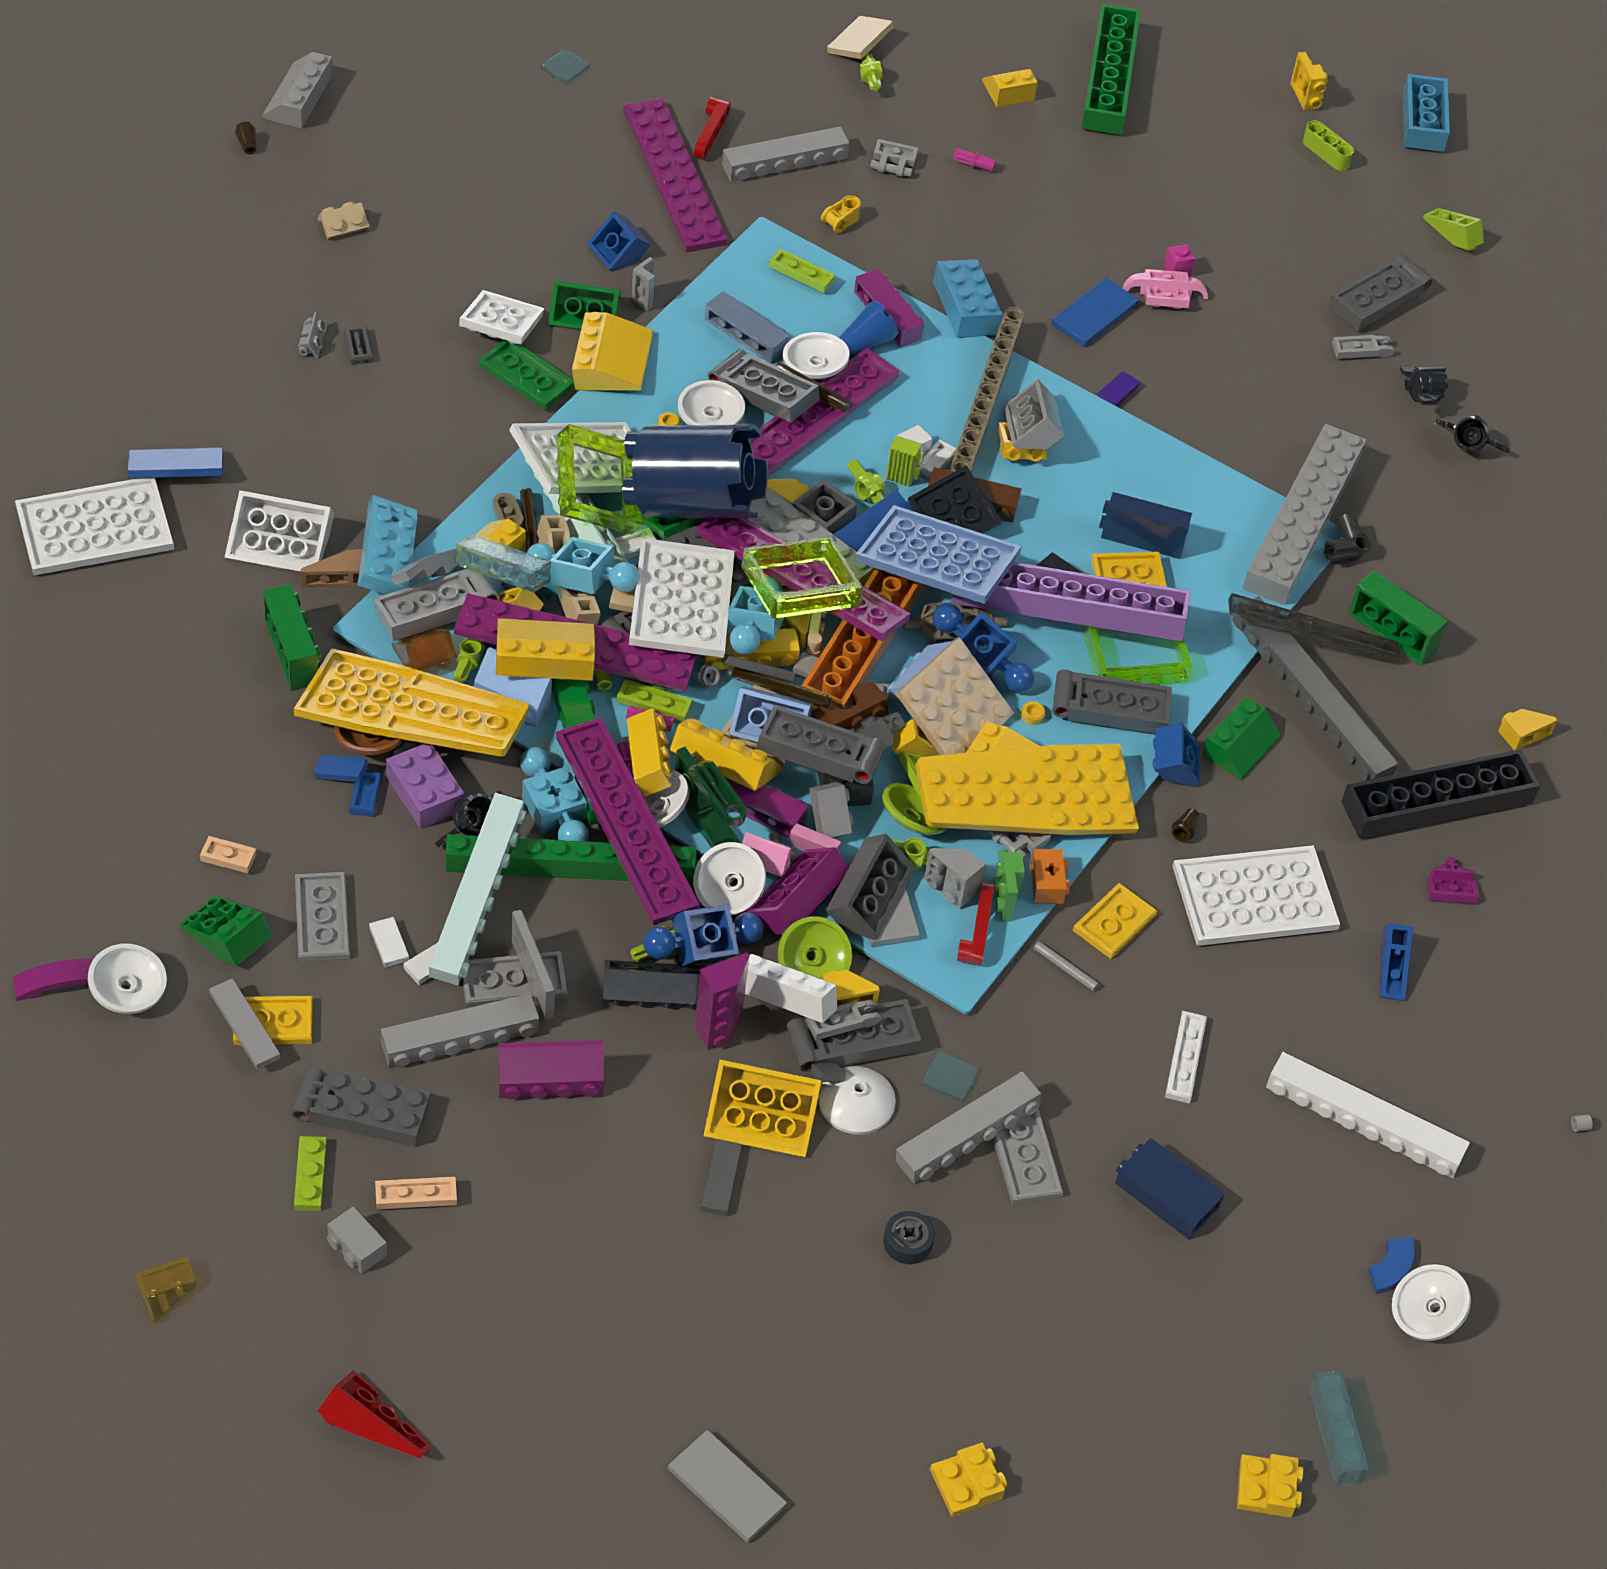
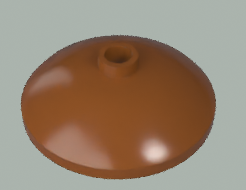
(365, 743)

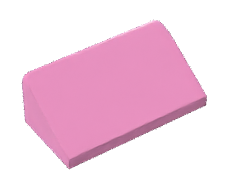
(809, 839)
(774, 856)

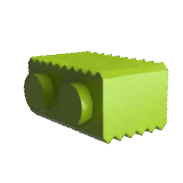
(904, 461)

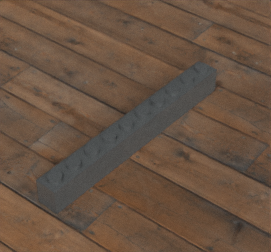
(1320, 699)

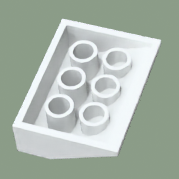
(278, 532)

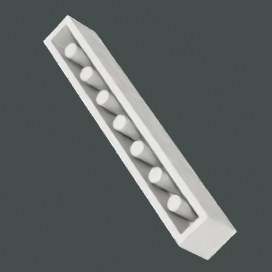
(1367, 1115)

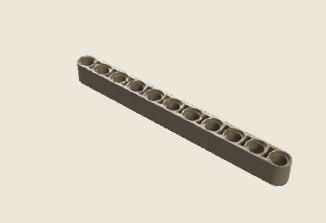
(988, 390)

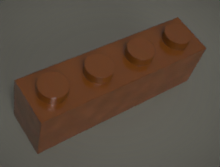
(1001, 496)

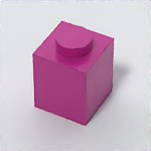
(1179, 259)

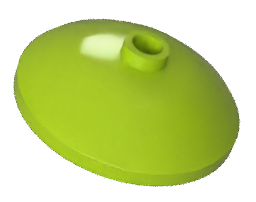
(907, 809)
(823, 939)

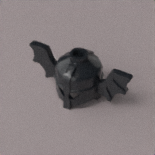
(1425, 382)
(1474, 425)
(469, 815)

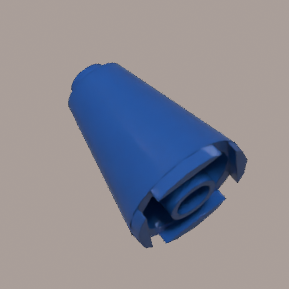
(869, 329)

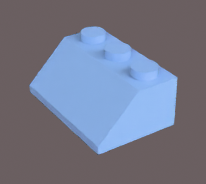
(920, 661)
(527, 689)
(754, 709)

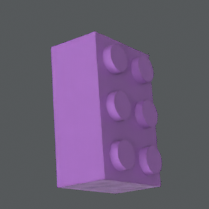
(424, 784)

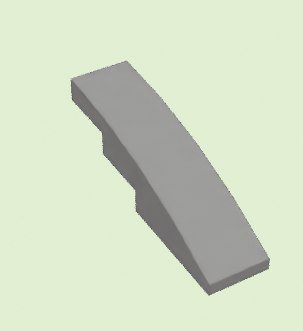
(428, 566)

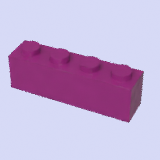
(876, 287)
(771, 807)

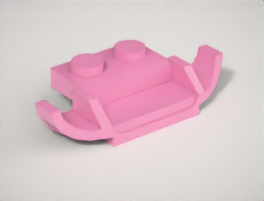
(1166, 287)

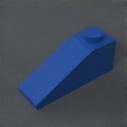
(1395, 960)

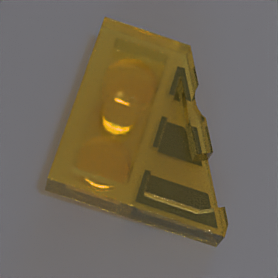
(165, 1285)

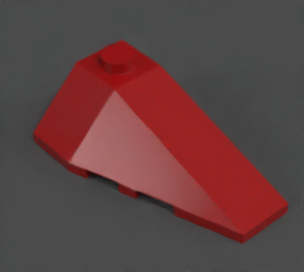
(358, 1410)

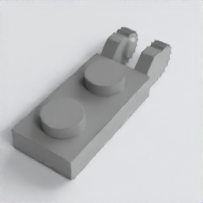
(1362, 346)
(845, 1019)

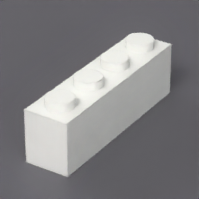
(790, 989)

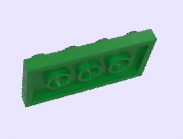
(526, 374)

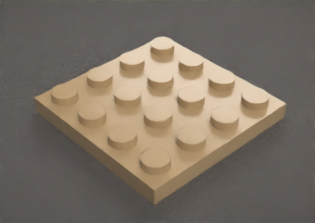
(953, 699)

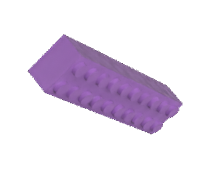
(1089, 601)

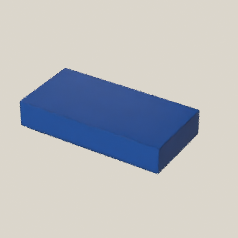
(340, 768)
(365, 794)

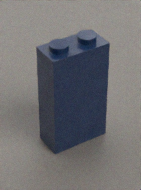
(1145, 525)
(1169, 1188)

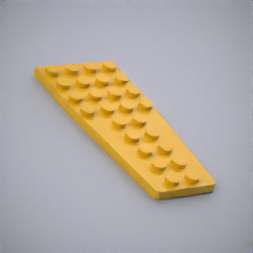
(410, 705)
(1030, 790)

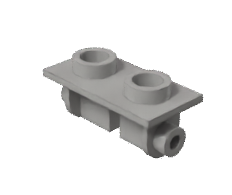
(313, 335)

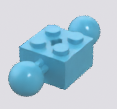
(586, 566)
(750, 620)
(553, 797)

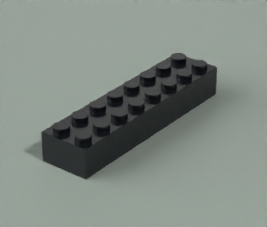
(1440, 793)

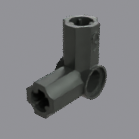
(1352, 545)

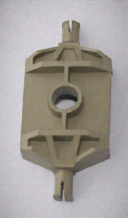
(929, 631)

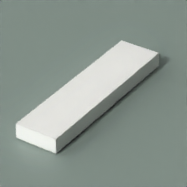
(1185, 1057)

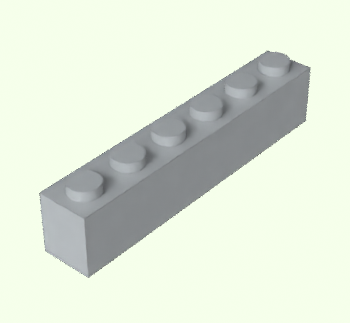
(785, 154)
(459, 1030)
(968, 1128)

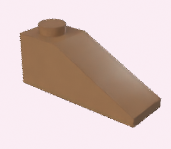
(333, 571)

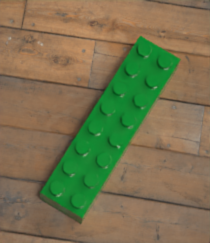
(1111, 69)

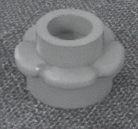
(713, 678)

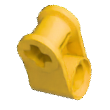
(842, 213)

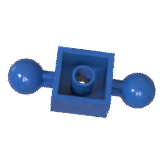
(983, 632)
(704, 935)

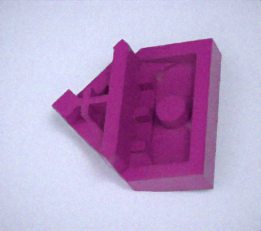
(1452, 884)

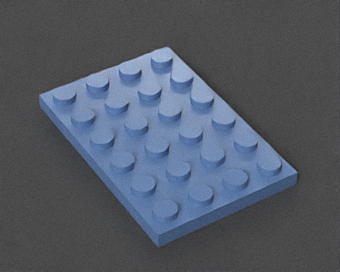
(938, 554)

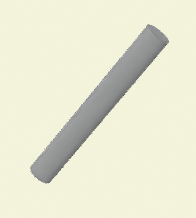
(1066, 966)

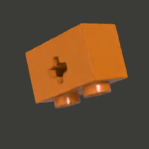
(1048, 876)

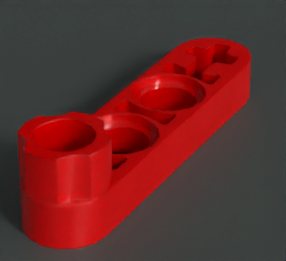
(718, 112)
(973, 950)

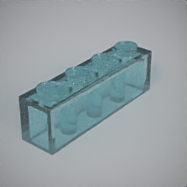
(503, 563)
(1338, 1428)

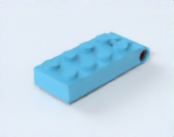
(386, 544)

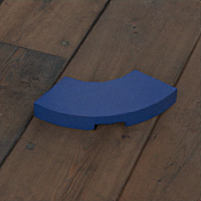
(1394, 1266)

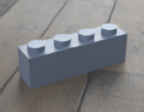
(746, 327)

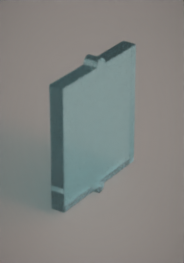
(565, 66)
(950, 1076)

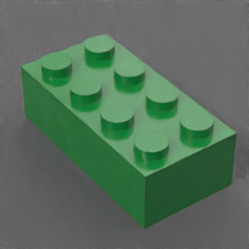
(1397, 616)
(291, 636)

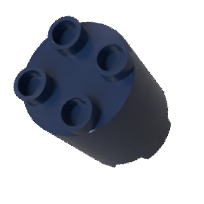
(694, 471)

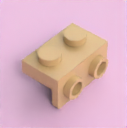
(343, 220)

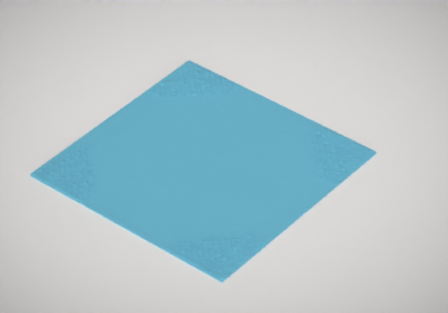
(1056, 513)

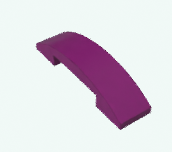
(51, 976)

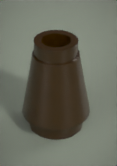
(246, 135)
(1184, 827)

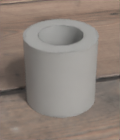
(1581, 1123)

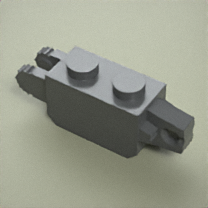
(881, 727)

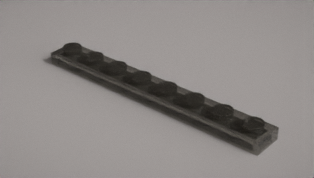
(1314, 628)

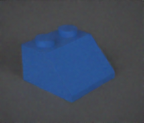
(618, 242)
(1177, 755)

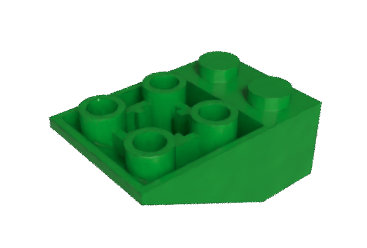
(228, 929)

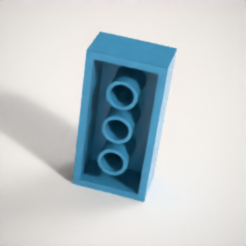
(1425, 112)
(967, 298)

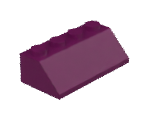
(800, 888)
(721, 1000)
(551, 1069)

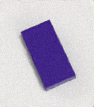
(1119, 389)

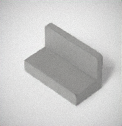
(643, 284)

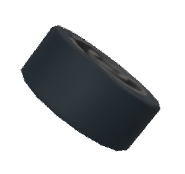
(909, 1249)

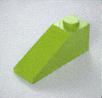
(1457, 228)

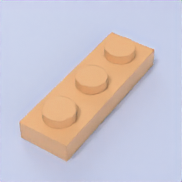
(416, 1192)

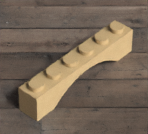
(576, 604)

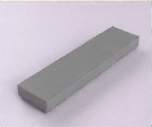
(244, 1023)

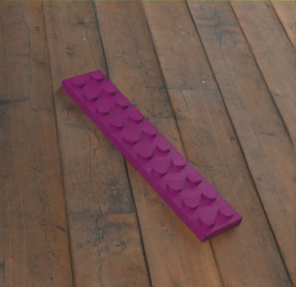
(675, 175)
(857, 382)
(873, 615)
(612, 649)
(627, 821)

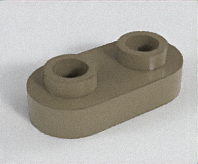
(511, 508)

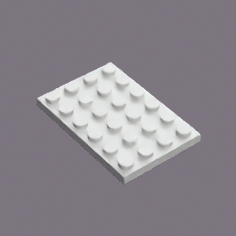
(593, 470)
(94, 525)
(682, 598)
(1255, 895)

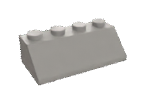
(300, 90)
(1034, 418)

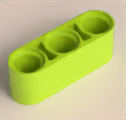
(1328, 145)

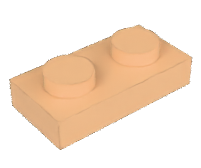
(228, 854)

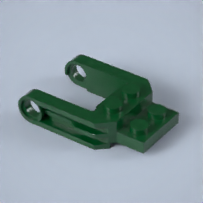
(710, 799)

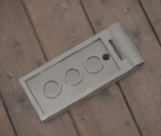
(430, 603)

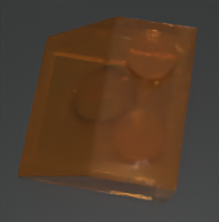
(426, 649)

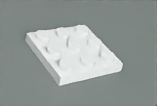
(501, 317)

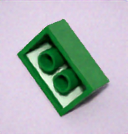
(574, 300)
(1241, 738)

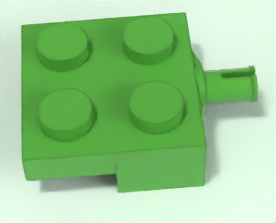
(1008, 882)

